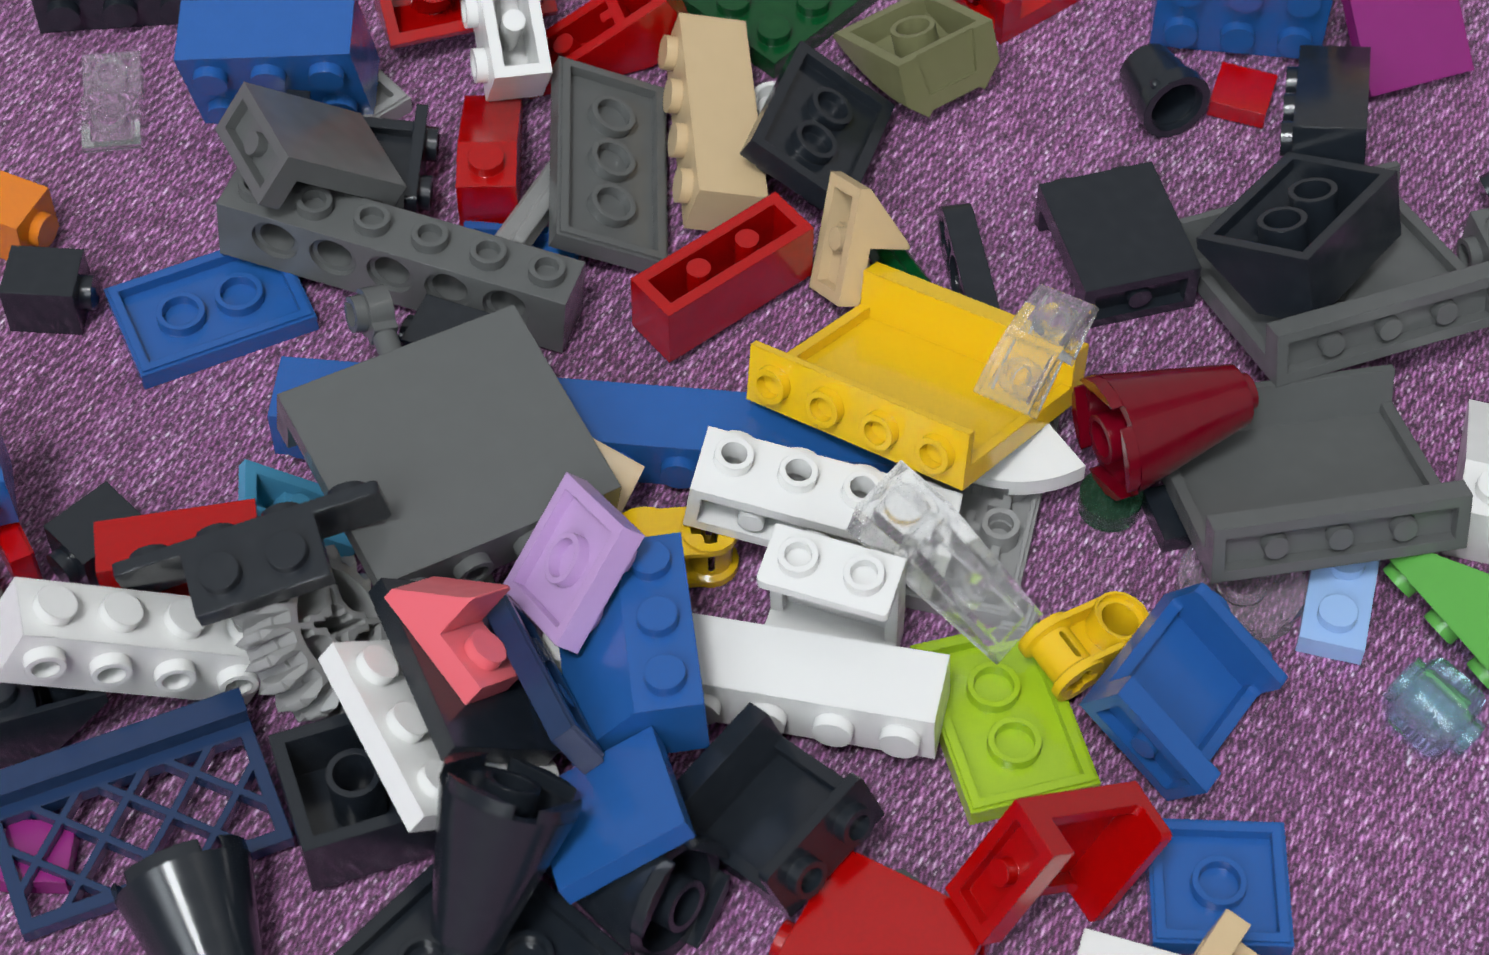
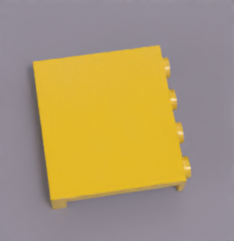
(904, 377)

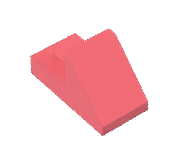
(449, 627)

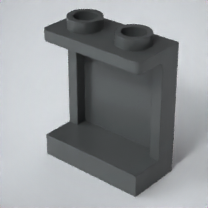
(294, 139)

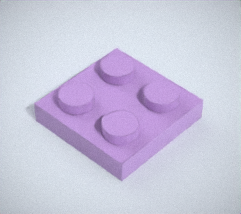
(573, 562)

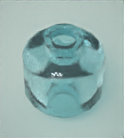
(1435, 707)

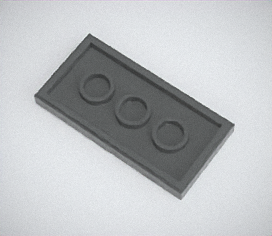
(607, 166)

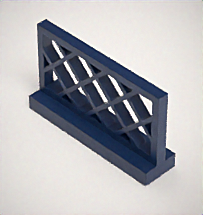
(123, 759)

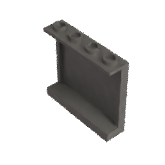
(1401, 302)
(459, 437)
(1317, 484)

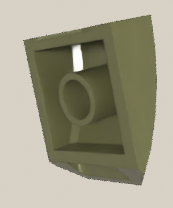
(923, 51)

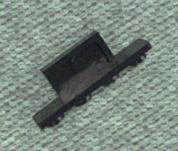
(257, 560)

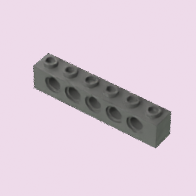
(370, 243)

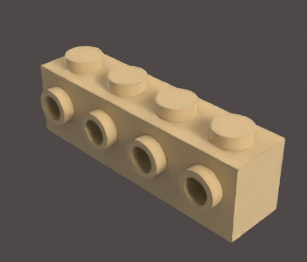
(712, 116)

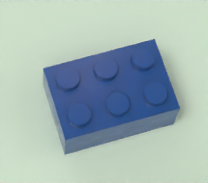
(1240, 26)
(278, 47)

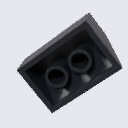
(1304, 232)

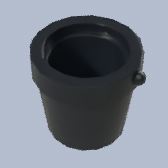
(1163, 90)

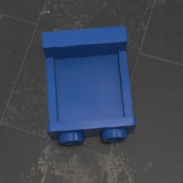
(1182, 689)

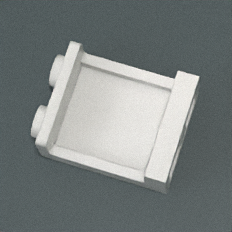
(833, 587)

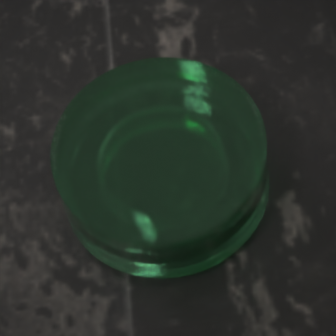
(1104, 512)

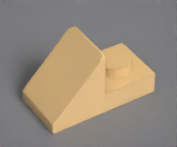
(848, 230)

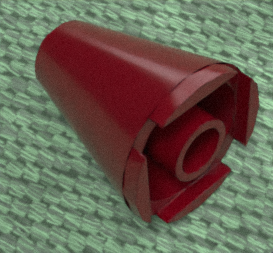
(1157, 420)

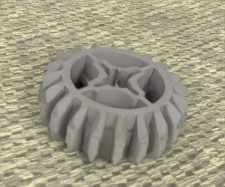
(294, 633)

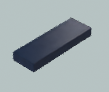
(545, 685)

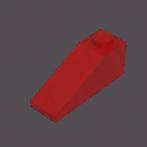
(613, 34)
(489, 159)

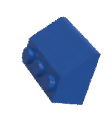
(643, 656)

